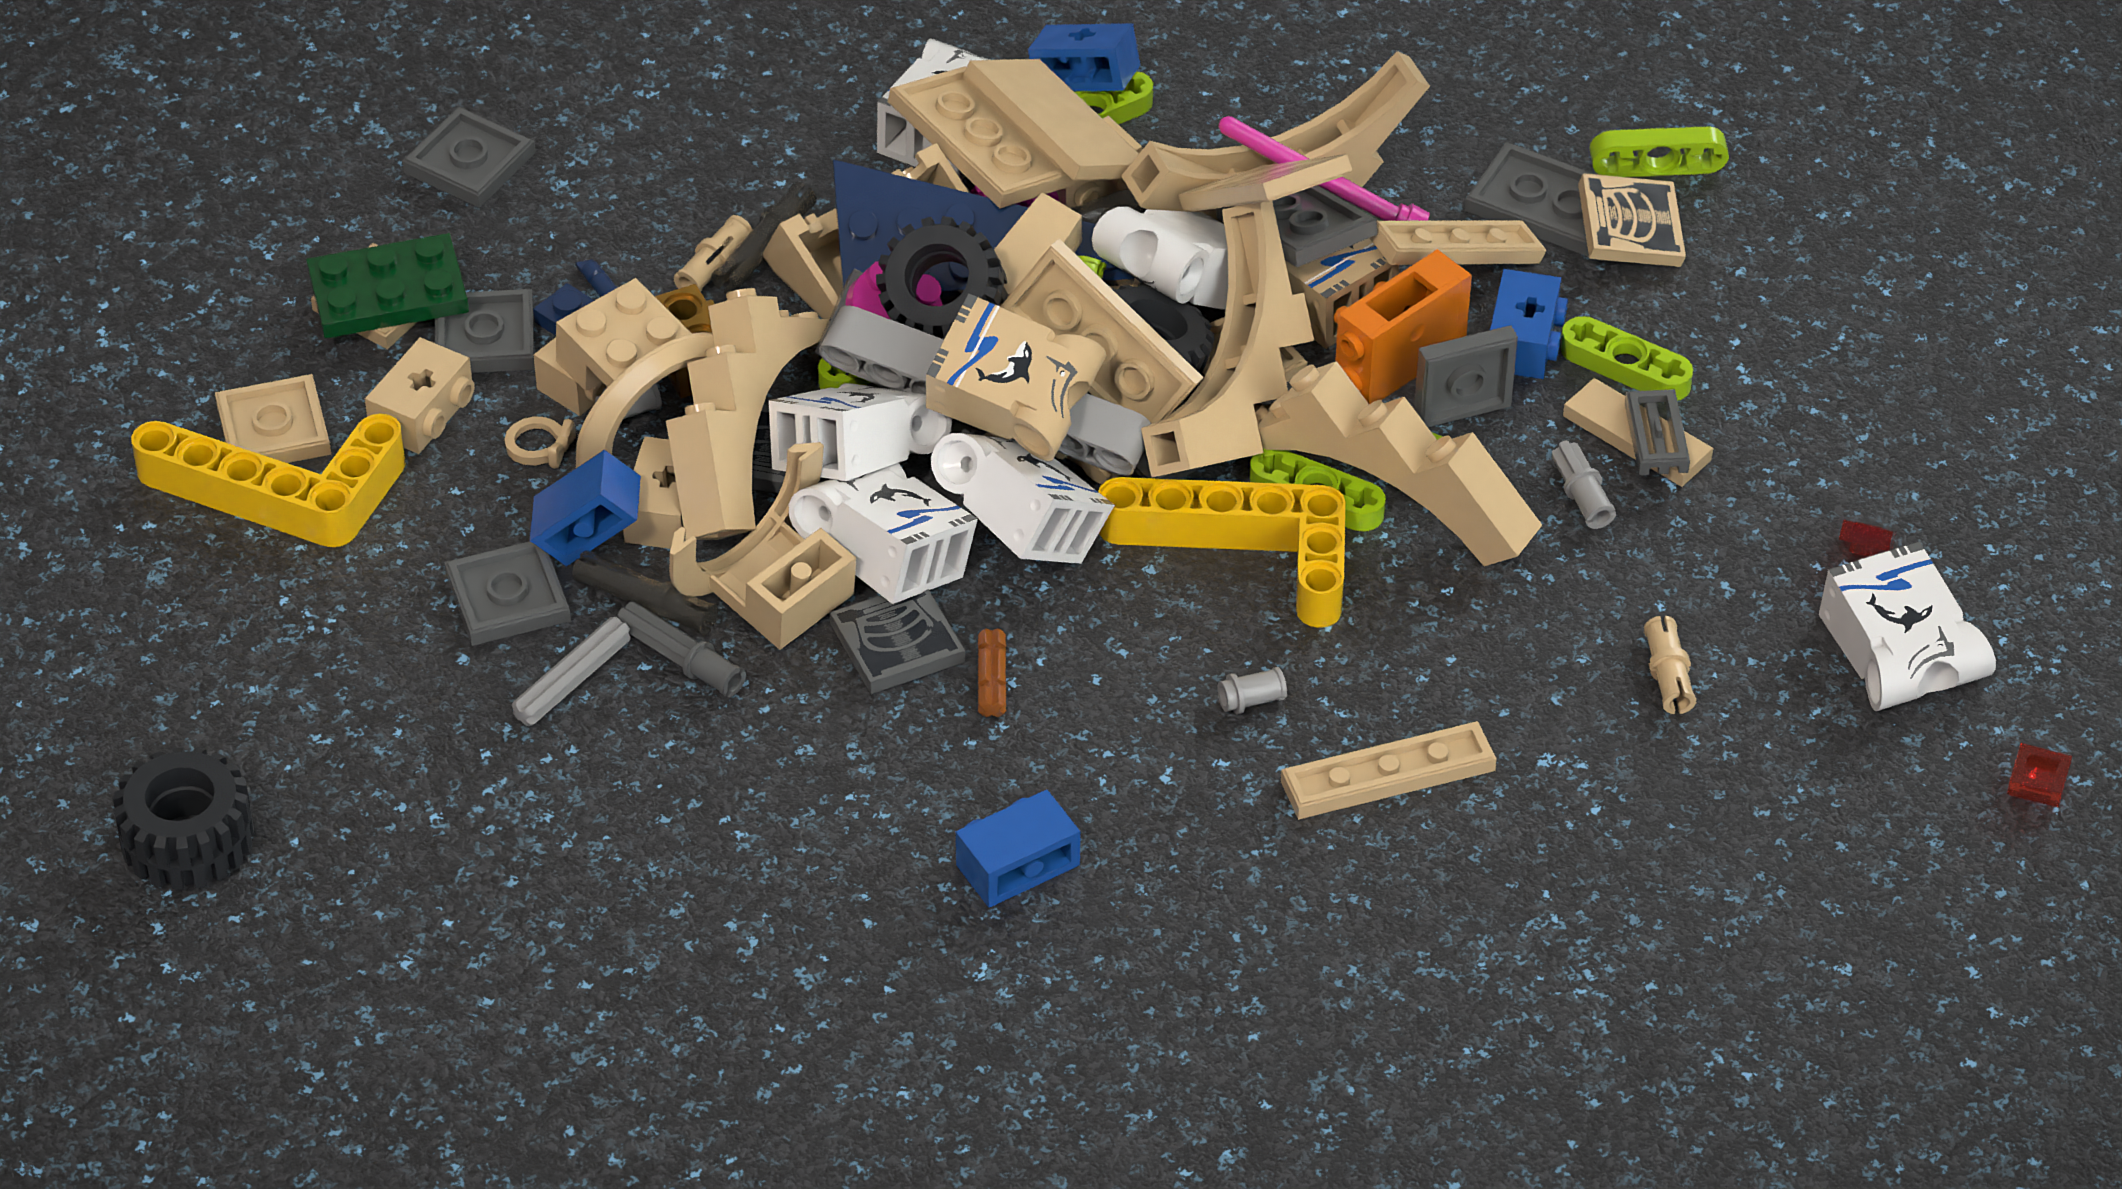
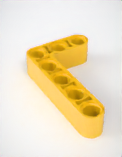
(270, 492)
(1241, 518)

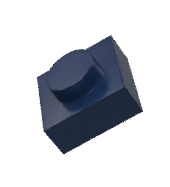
(559, 305)

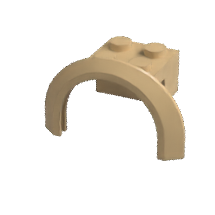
(627, 345)
(774, 573)

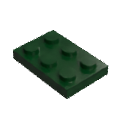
(387, 285)

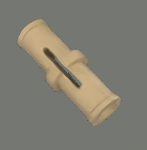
(726, 238)
(1669, 665)

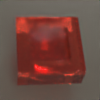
(1866, 538)
(2039, 775)

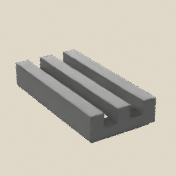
(1660, 458)

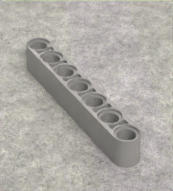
(901, 356)

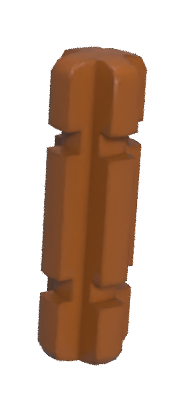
(992, 672)

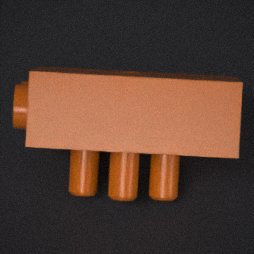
(1388, 326)

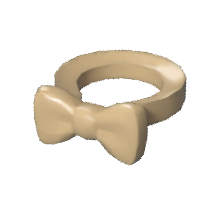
(553, 455)

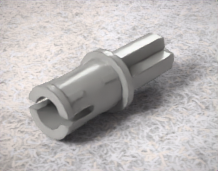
(1583, 485)

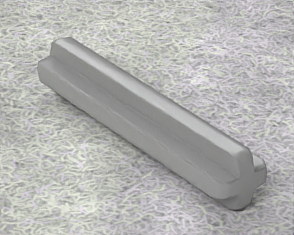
(571, 671)

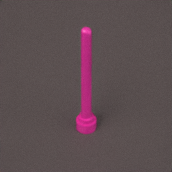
(1341, 186)

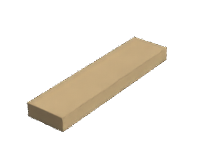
(1459, 240)
(1388, 770)

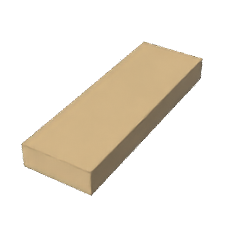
(1604, 415)

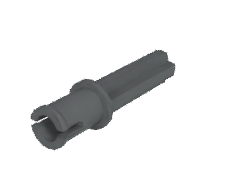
(695, 657)

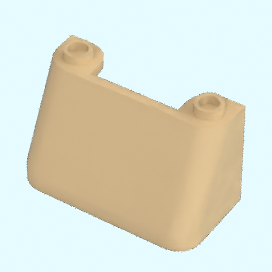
(808, 251)

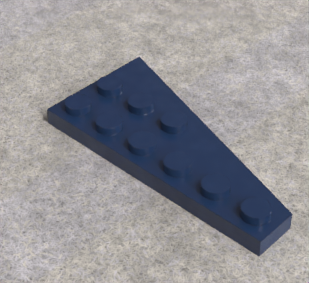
(879, 204)

